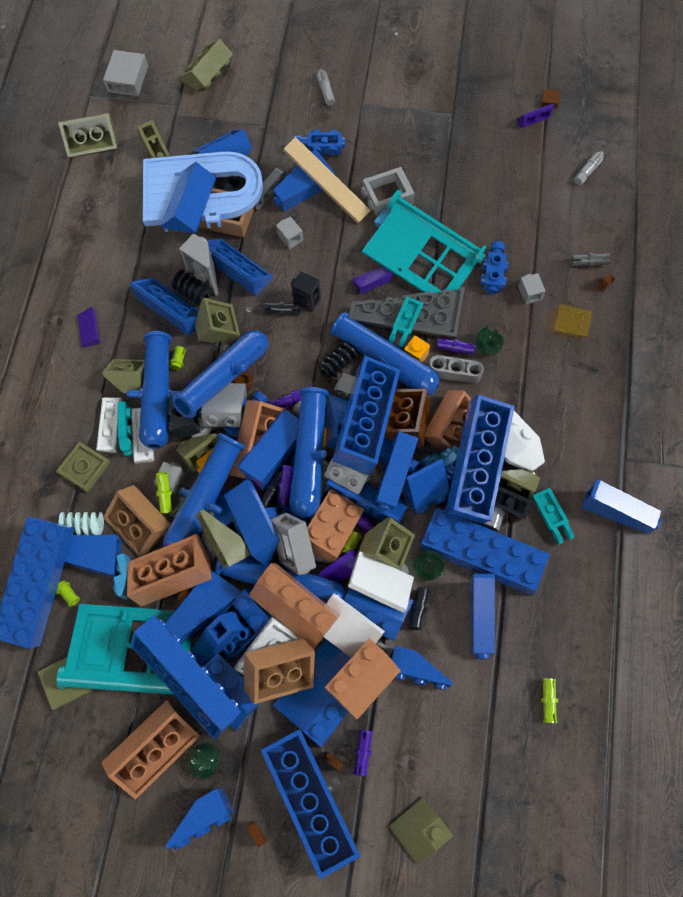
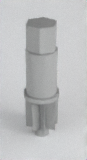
(325, 86)
(590, 166)

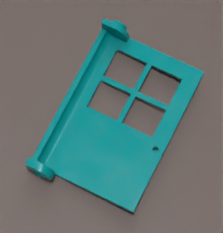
(405, 235)
(101, 648)

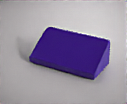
(535, 116)
(372, 279)
(88, 327)
(341, 568)

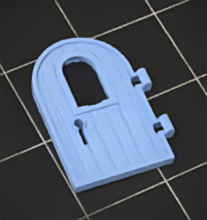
(163, 173)

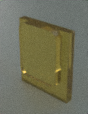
(573, 320)

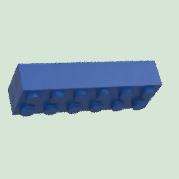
(366, 416)
(480, 459)
(485, 551)
(33, 581)
(185, 677)
(310, 804)

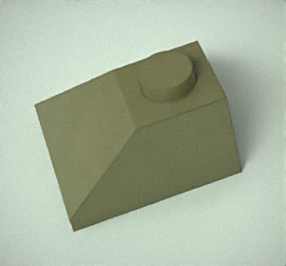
(216, 321)
(125, 374)
(195, 448)
(520, 482)
(388, 543)
(421, 831)

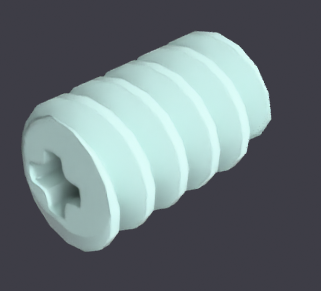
(83, 525)

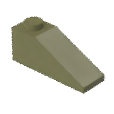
(152, 140)
(225, 542)

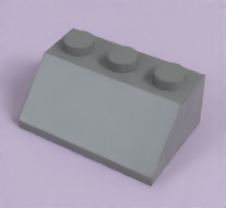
(199, 262)

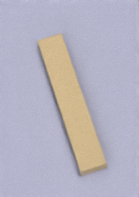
(326, 180)

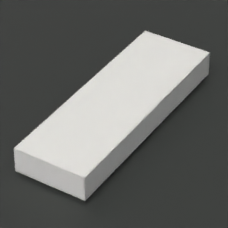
(108, 426)
(141, 453)

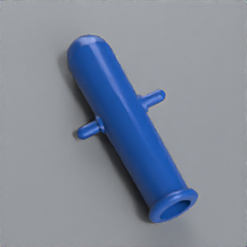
(412, 372)
(221, 373)
(155, 391)
(309, 453)
(204, 490)
(250, 570)

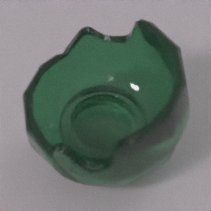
(489, 341)
(429, 565)
(203, 760)

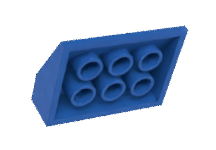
(315, 708)

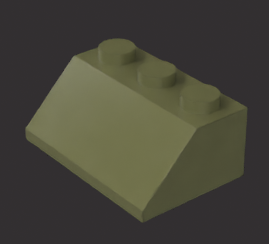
(206, 65)
(88, 134)

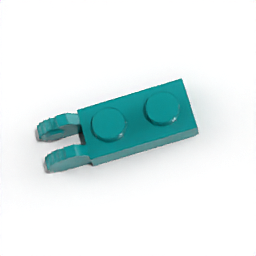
(406, 320)
(124, 428)
(552, 514)

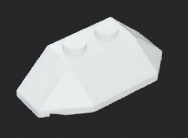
(523, 446)

